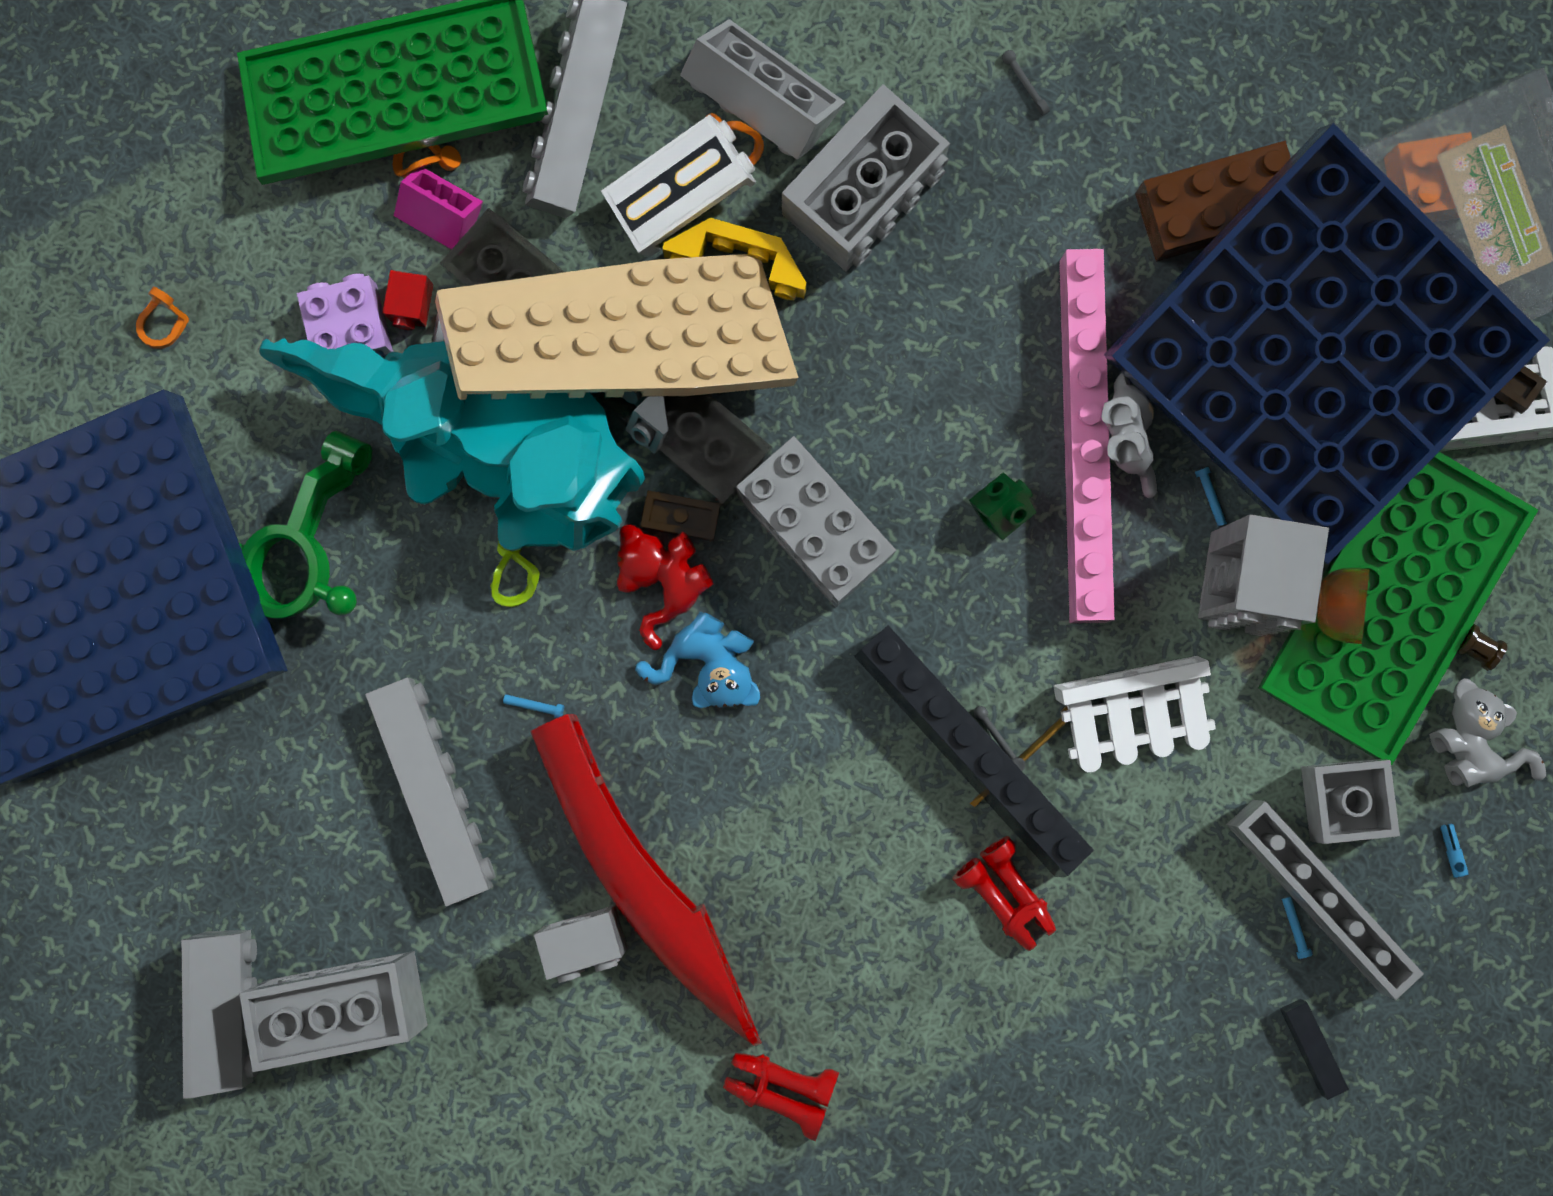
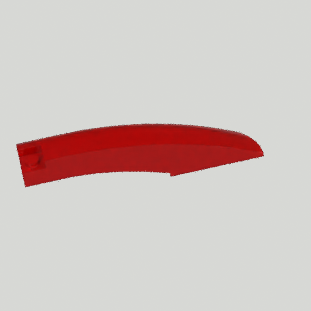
(647, 898)

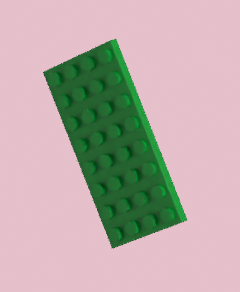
(390, 87)
(1430, 574)

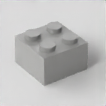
(1350, 801)
(581, 943)

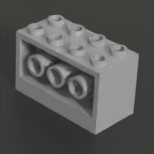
(865, 178)
(814, 521)
(1263, 575)
(333, 1011)

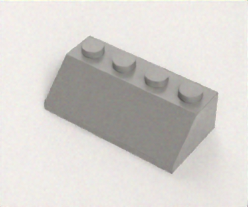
(761, 88)
(213, 1027)

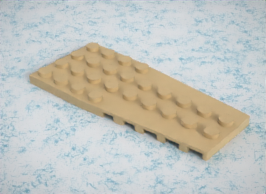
(619, 330)

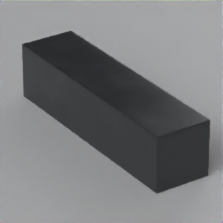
(1314, 1049)

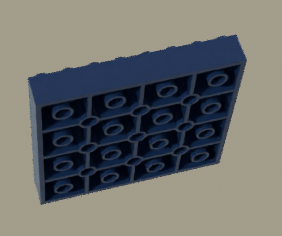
(1326, 342)
(118, 588)

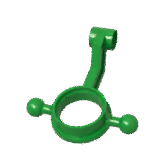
(344, 459)

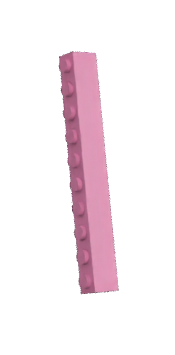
(1086, 437)

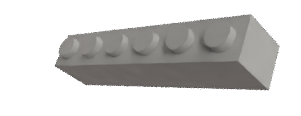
(574, 105)
(430, 791)
(1325, 899)

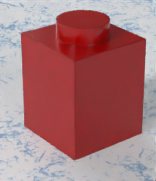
(407, 299)

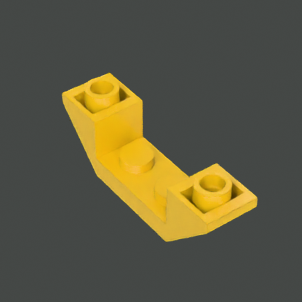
(726, 237)

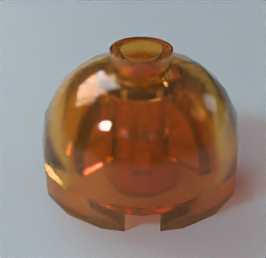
(1343, 604)

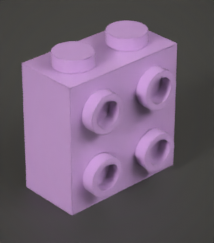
(345, 314)

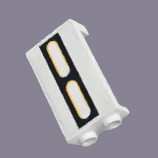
(678, 184)

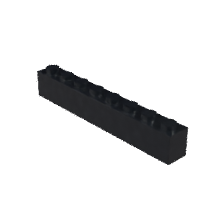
(974, 753)

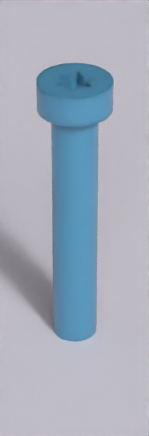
(1211, 495)
(557, 710)
(1303, 951)

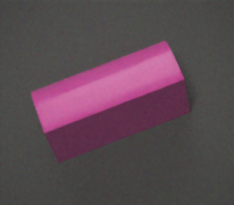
(436, 207)

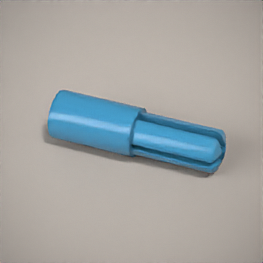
(1454, 855)

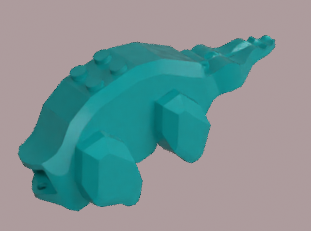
(541, 456)

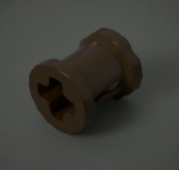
(1483, 648)

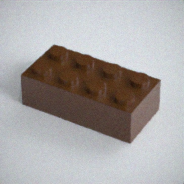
(1196, 203)

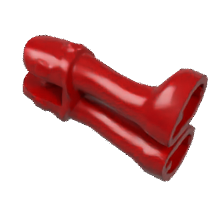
(975, 876)
(815, 1088)

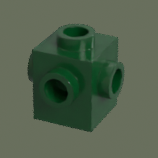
(1003, 505)

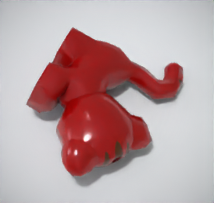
(645, 561)

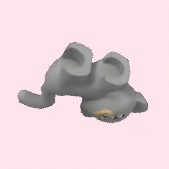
(1128, 419)
(1480, 718)

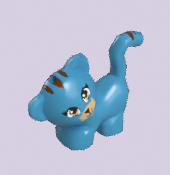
(723, 678)

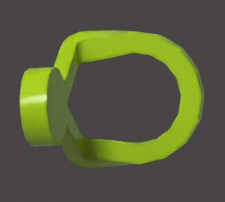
(532, 578)

